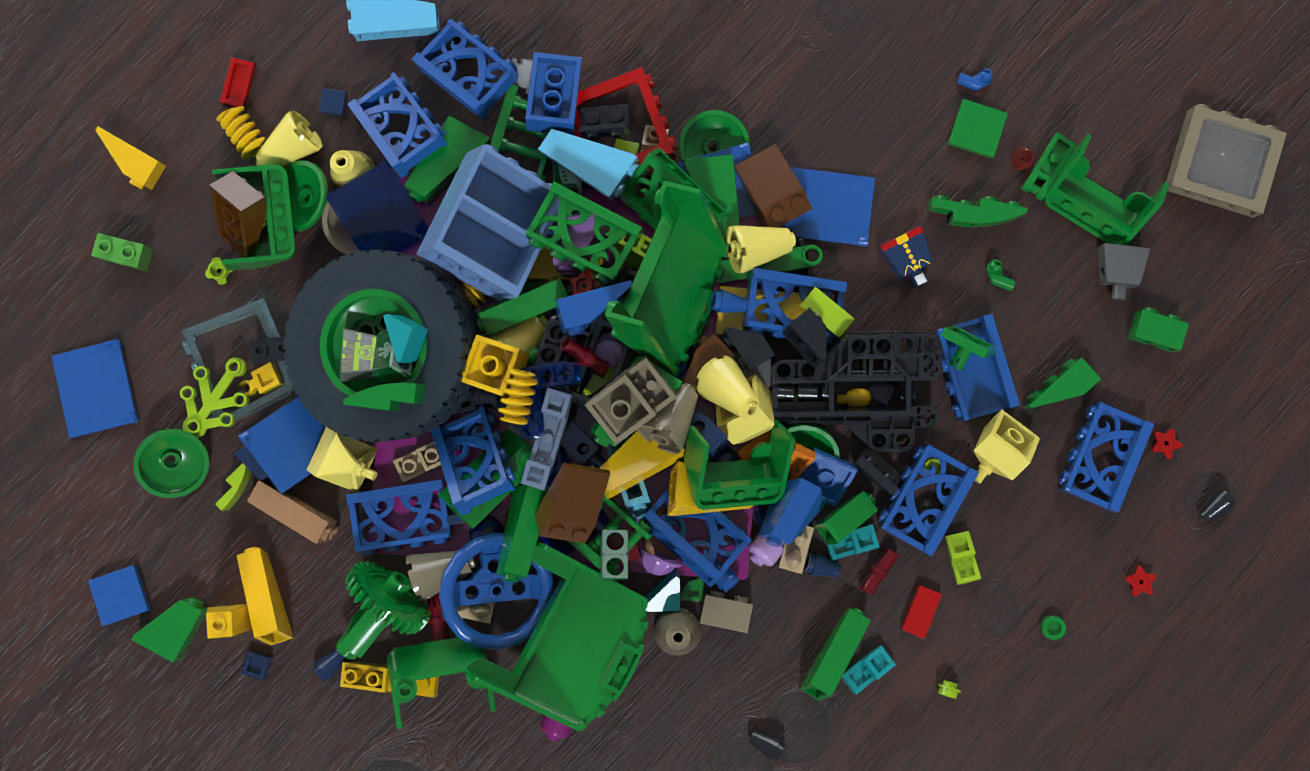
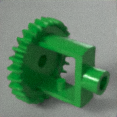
(386, 600)

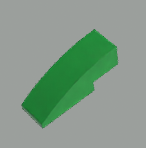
(388, 396)

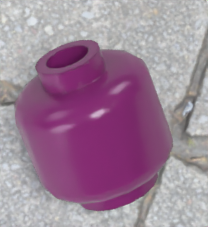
(553, 729)

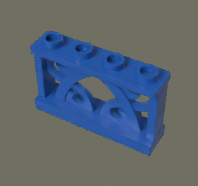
(470, 98)
(397, 153)
(769, 282)
(1135, 441)
(447, 444)
(959, 488)
(370, 503)
(700, 564)

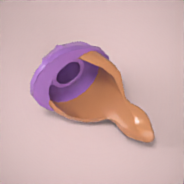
(656, 556)

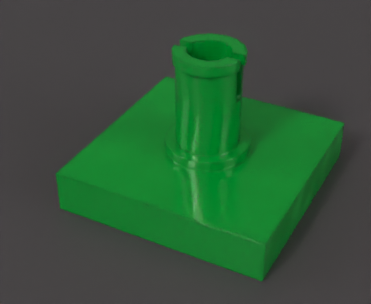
(967, 344)

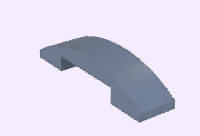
(546, 448)

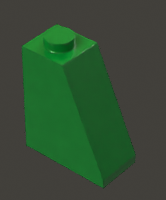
(846, 518)
(173, 630)

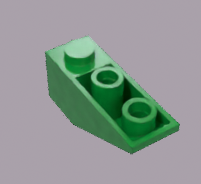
(1071, 382)

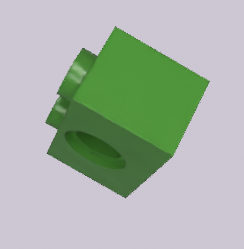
(122, 252)

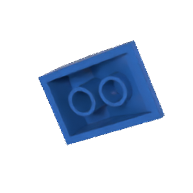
(553, 93)
(582, 309)

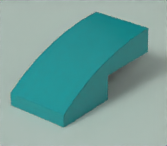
(859, 541)
(868, 669)

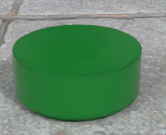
(1053, 627)

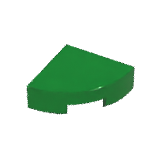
(693, 590)

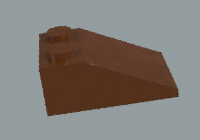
(772, 188)
(238, 212)
(707, 349)
(572, 503)

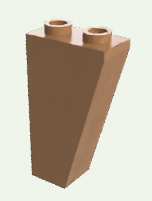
(294, 513)

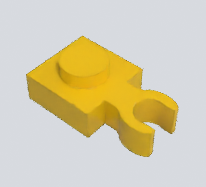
(264, 379)

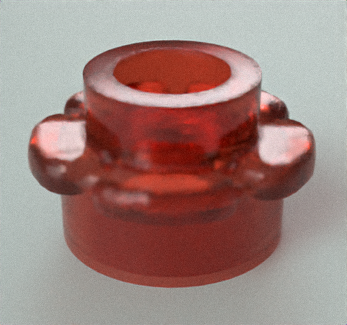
(1027, 154)

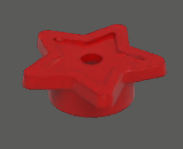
(586, 279)
(1159, 445)
(1134, 580)

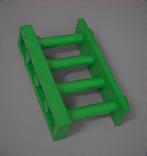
(505, 121)
(590, 548)

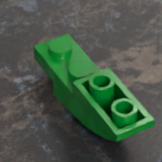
(985, 213)

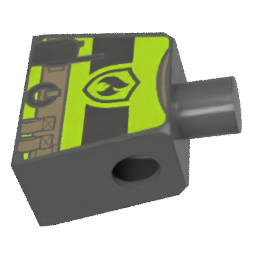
(357, 356)

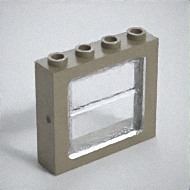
(1225, 160)

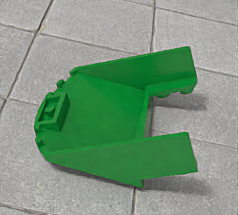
(674, 282)
(579, 649)

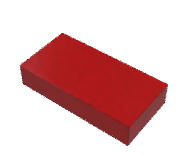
(238, 83)
(921, 611)

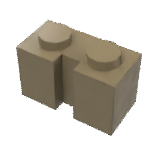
(726, 612)

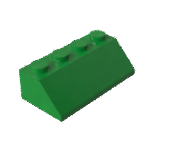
(518, 453)

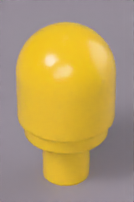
(855, 397)

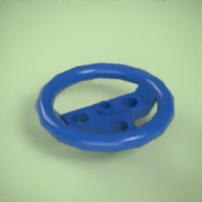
(452, 593)

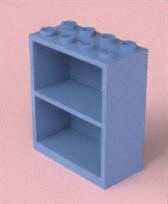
(484, 224)

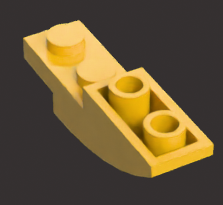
(376, 678)

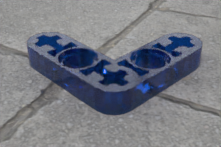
(556, 380)

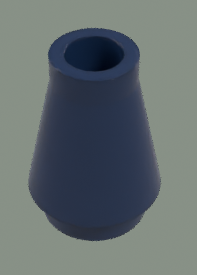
(821, 566)
(328, 665)

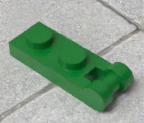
(1049, 165)

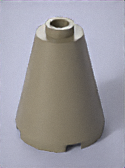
(672, 422)
(428, 571)
(677, 622)

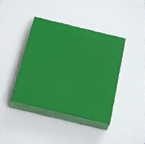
(977, 128)

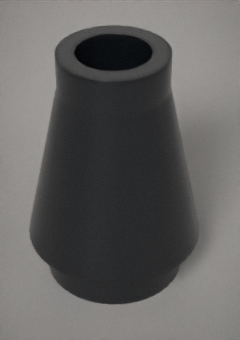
(1217, 505)
(767, 744)

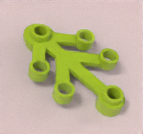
(212, 400)

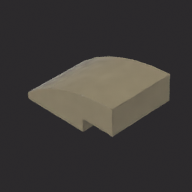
(631, 399)

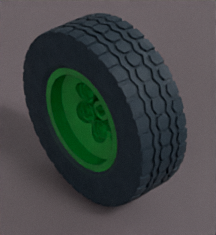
(357, 295)

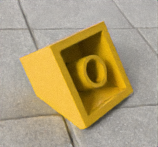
(489, 365)

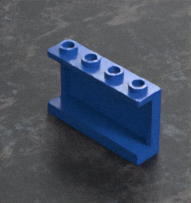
(984, 382)

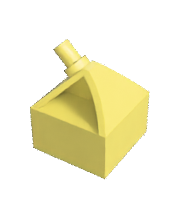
(745, 429)
(1004, 447)
(343, 460)

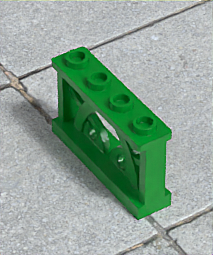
(664, 170)
(603, 217)

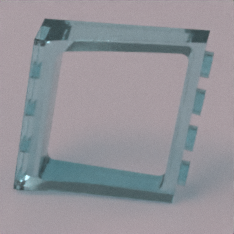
(255, 308)

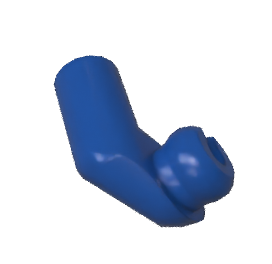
(976, 82)

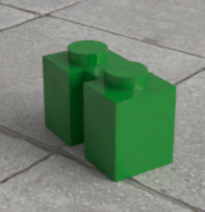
(1158, 330)

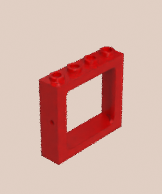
(652, 102)

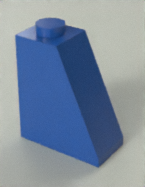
(792, 512)

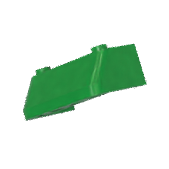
(274, 184)
(1097, 208)
(740, 482)
(428, 661)

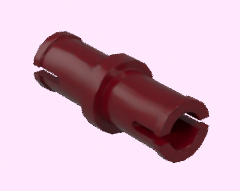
(584, 355)
(879, 571)
(436, 618)

